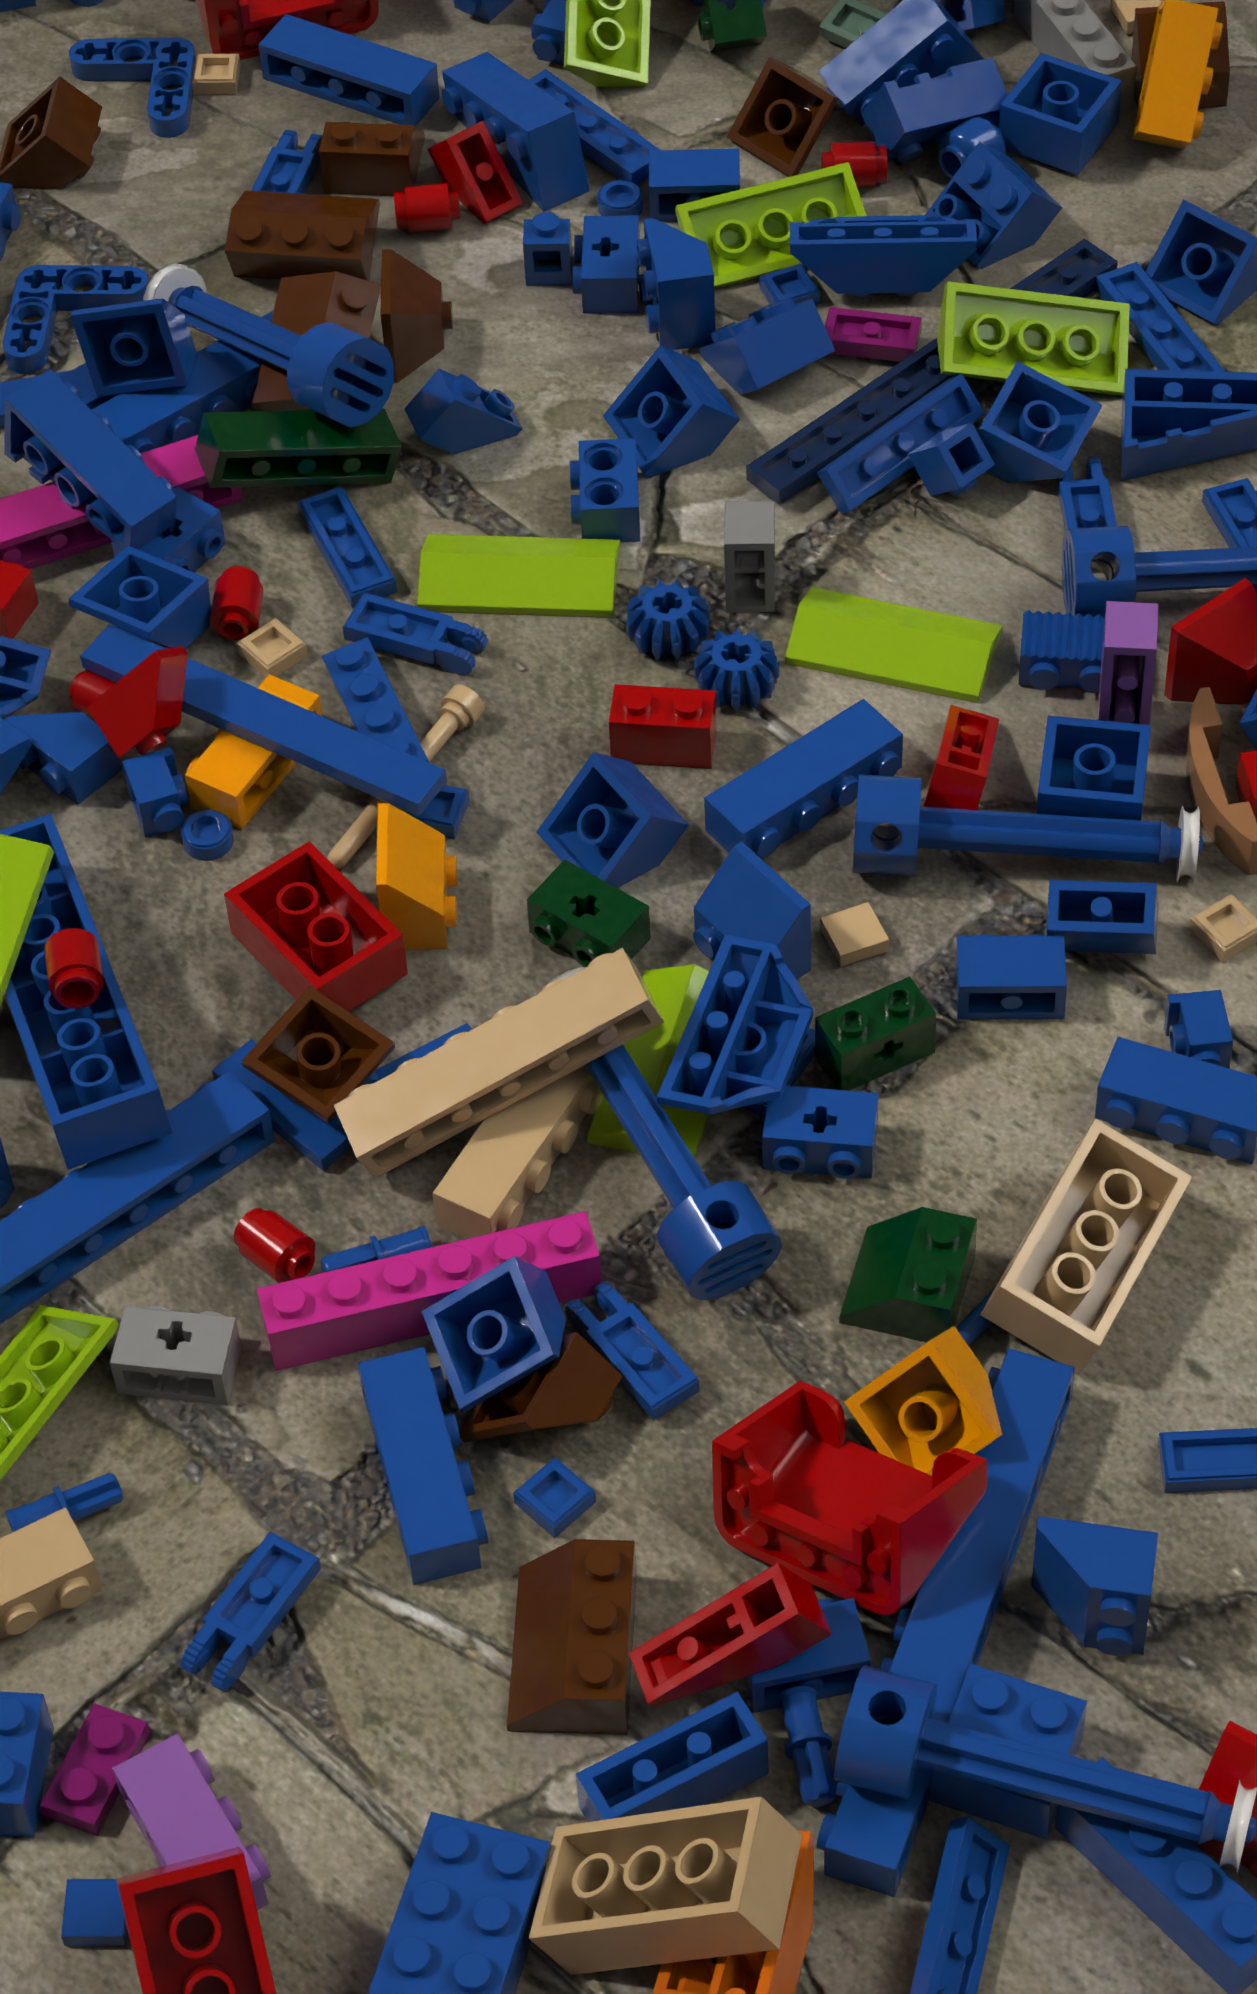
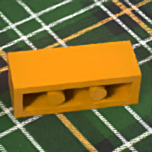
(1177, 74)
(238, 774)

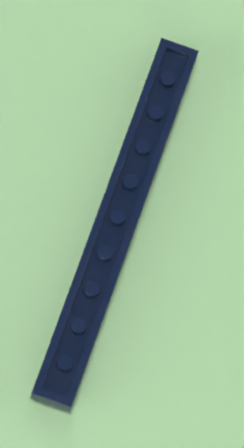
(799, 458)

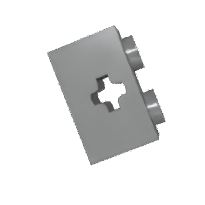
(749, 556)
(176, 1354)

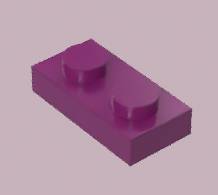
(873, 334)
(85, 1781)

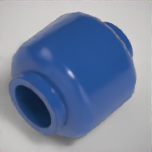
(962, 139)

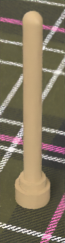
(458, 711)

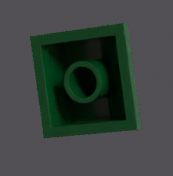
(911, 1274)

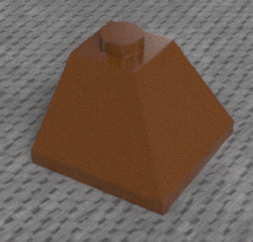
(783, 116)
(411, 314)
(318, 1053)
(557, 1395)

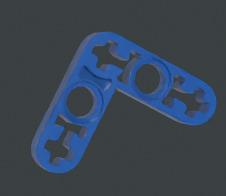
(92, 62)
(50, 299)

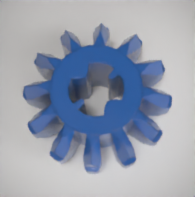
(667, 619)
(737, 668)

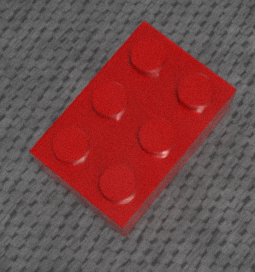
(316, 930)
(196, 1927)

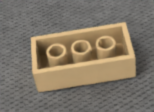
(1086, 1246)
(667, 1887)

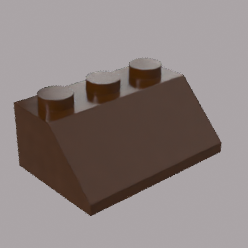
(301, 235)
(308, 302)
(574, 1640)

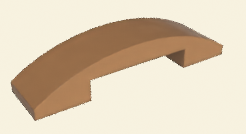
(1228, 825)

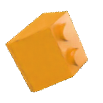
(415, 879)
(929, 1404)

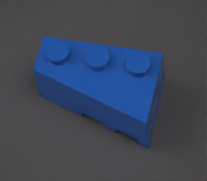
(902, 44)
(923, 112)
(1185, 418)

